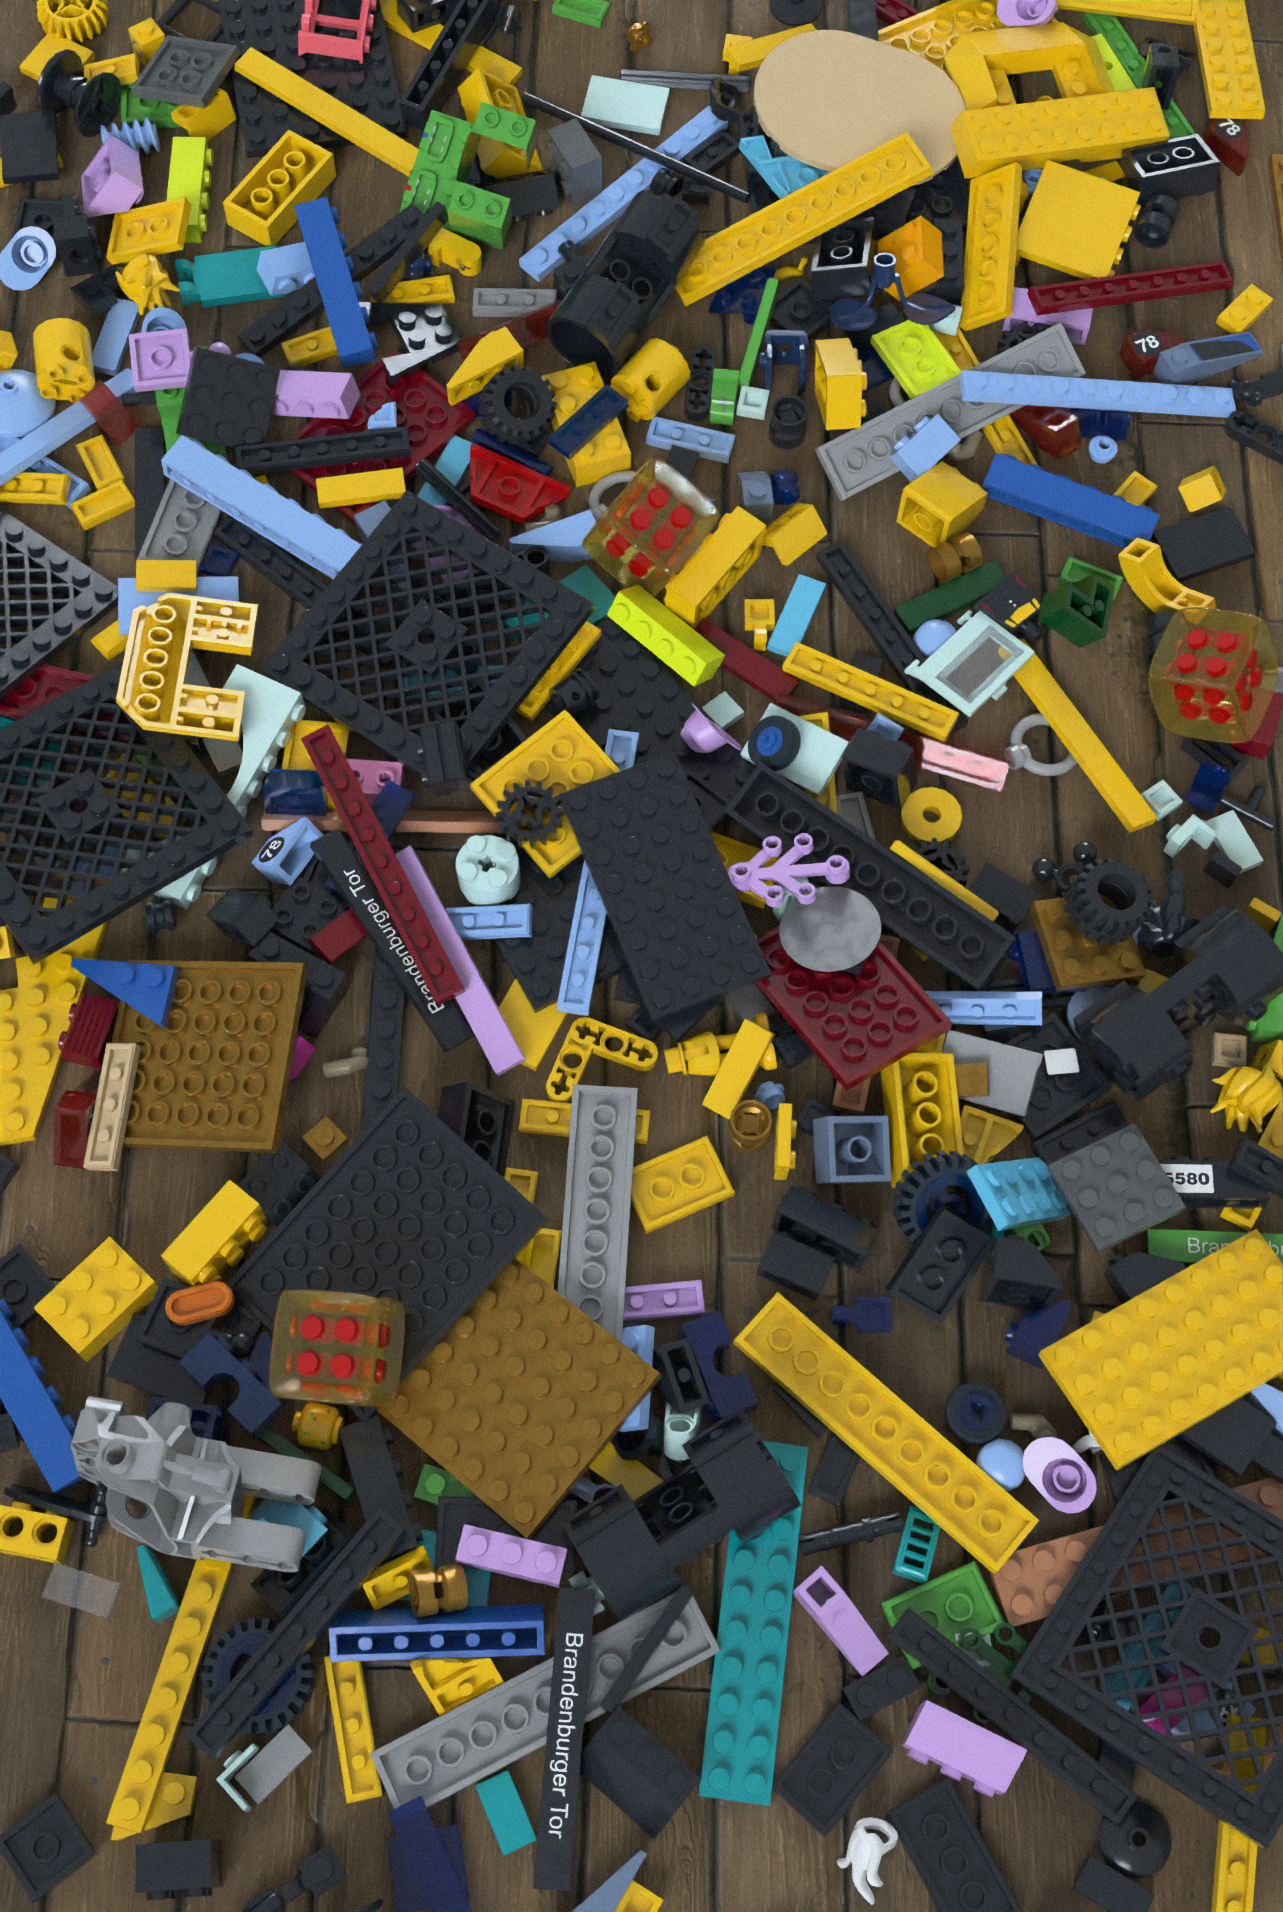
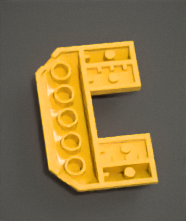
(984, 58)
(159, 659)

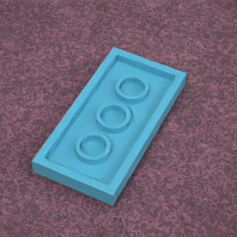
(1018, 1193)

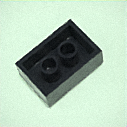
(845, 260)

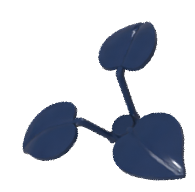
(920, 309)

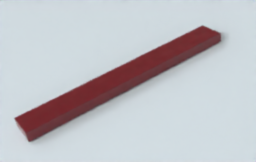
(1130, 288)

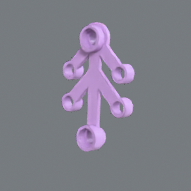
(749, 875)

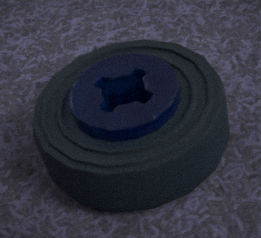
(964, 1420)

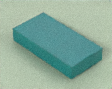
(506, 1813)

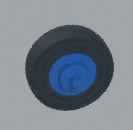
(774, 742)

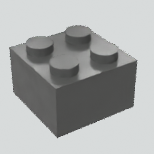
(574, 162)

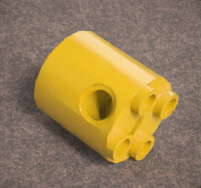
(63, 359)
(651, 379)

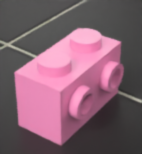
(374, 774)

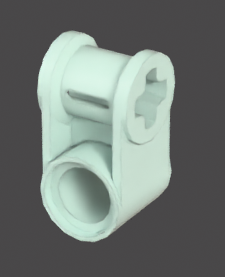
(680, 1429)

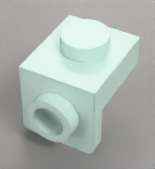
(1194, 829)

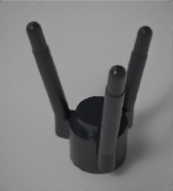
(508, 23)

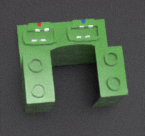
(445, 165)

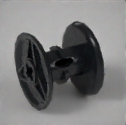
(64, 86)

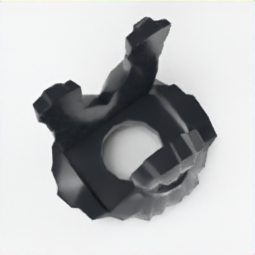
(1168, 921)

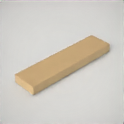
(112, 1107)

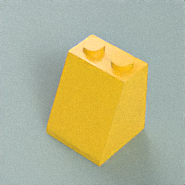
(940, 504)

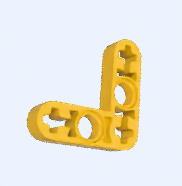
(586, 1047)

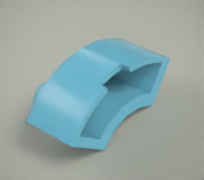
(293, 1515)

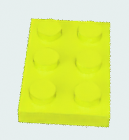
(915, 357)

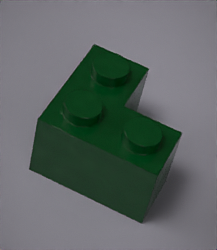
(1079, 610)

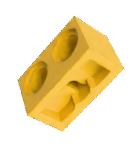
(30, 1541)

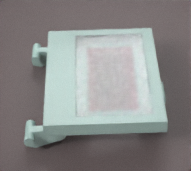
(973, 663)

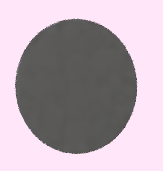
(831, 931)

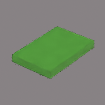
(949, 1605)

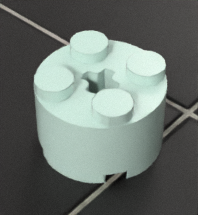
(488, 870)

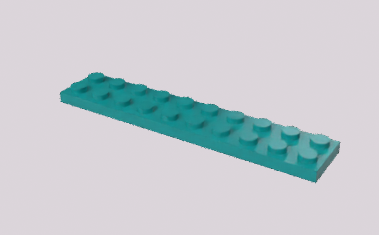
(753, 1652)

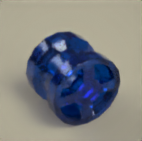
(784, 487)

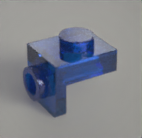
(1207, 786)

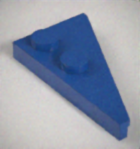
(140, 985)

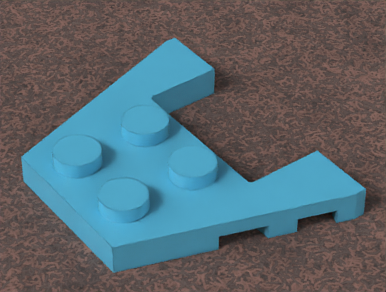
(782, 173)

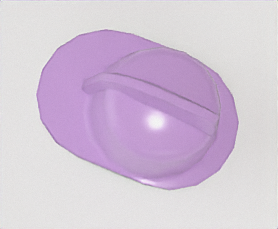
(1026, 12)
(705, 735)
(1059, 1474)

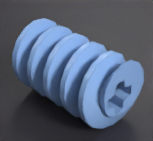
(136, 136)

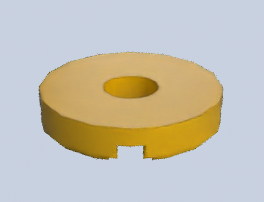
(936, 801)

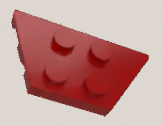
(511, 487)

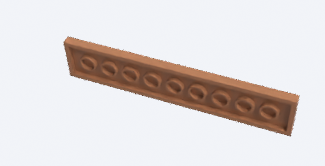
(1038, 1574)

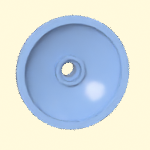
(21, 404)

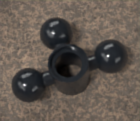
(1045, 869)

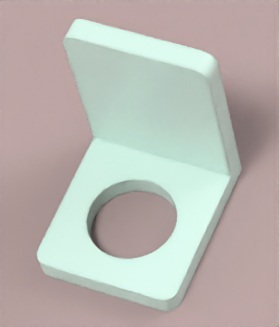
(233, 1766)

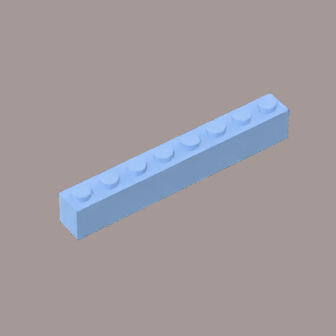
(259, 506)

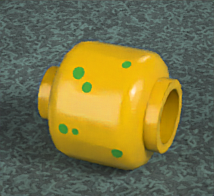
(318, 1426)

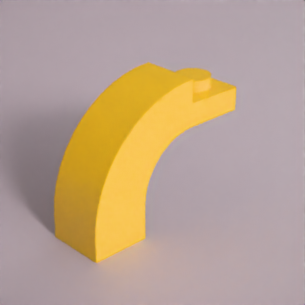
(1154, 584)

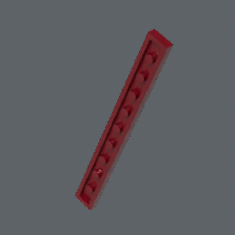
(383, 866)

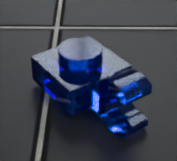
(869, 1314)

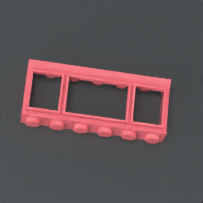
(332, 45)

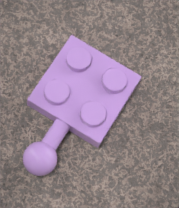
(163, 359)

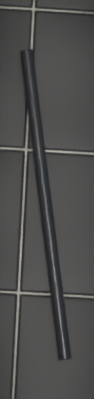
(638, 148)

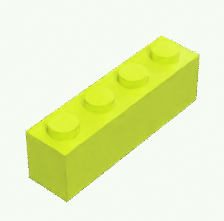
(190, 179)
(665, 635)

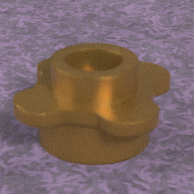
(639, 36)

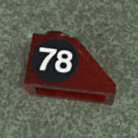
(1229, 142)
(1142, 349)
(72, 1128)

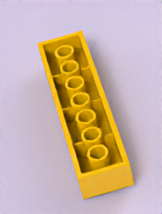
(1057, 130)

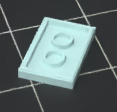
(626, 105)
(817, 757)

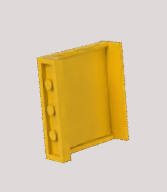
(1076, 222)

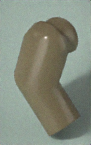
(552, 515)
(341, 1067)

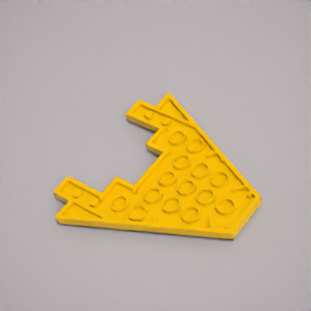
(31, 1028)

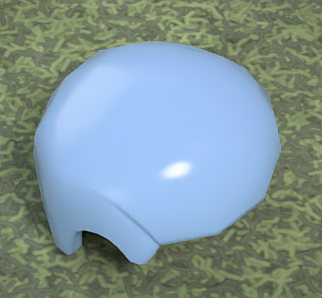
(932, 636)
(1002, 1462)

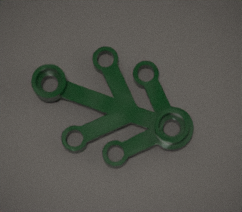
(1000, 1666)

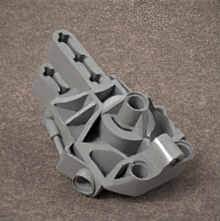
(190, 1486)

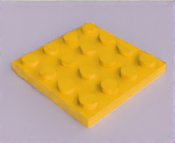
(560, 758)

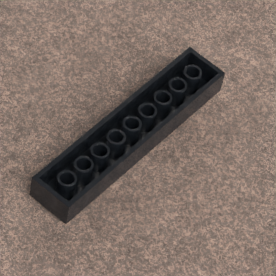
(904, 897)

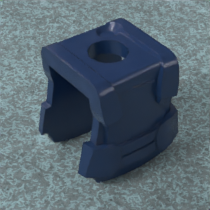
(795, 356)

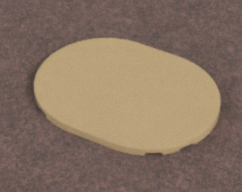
(846, 94)

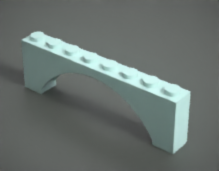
(266, 725)

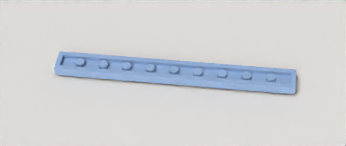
(616, 197)
(1096, 394)
(589, 912)

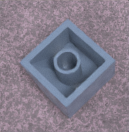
(851, 1149)

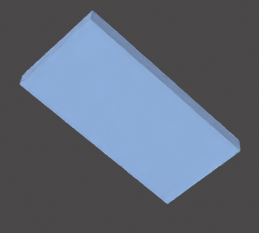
(209, 587)

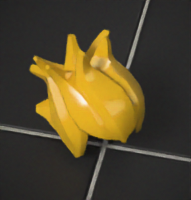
(146, 282)
(1248, 1095)

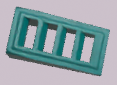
(908, 1571)
(159, 1592)

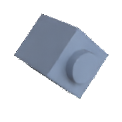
(756, 494)

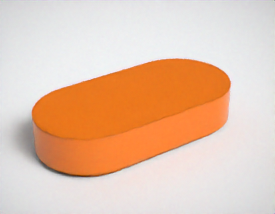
(199, 1303)

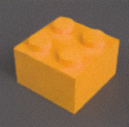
(917, 255)

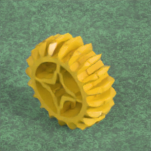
(73, 18)

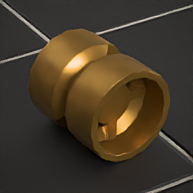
(955, 557)
(749, 1126)
(449, 1586)

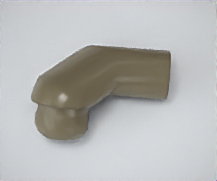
(967, 449)
(1035, 1424)

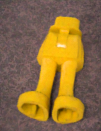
(702, 1055)

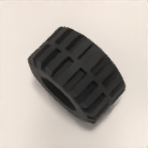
(532, 388)
(1122, 887)

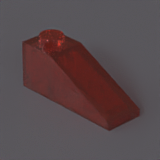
(1050, 429)

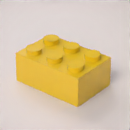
(839, 384)
(216, 1237)
(97, 1299)

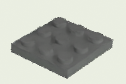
(185, 71)
(1116, 1188)

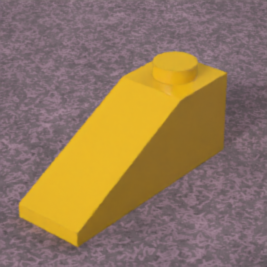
(487, 359)

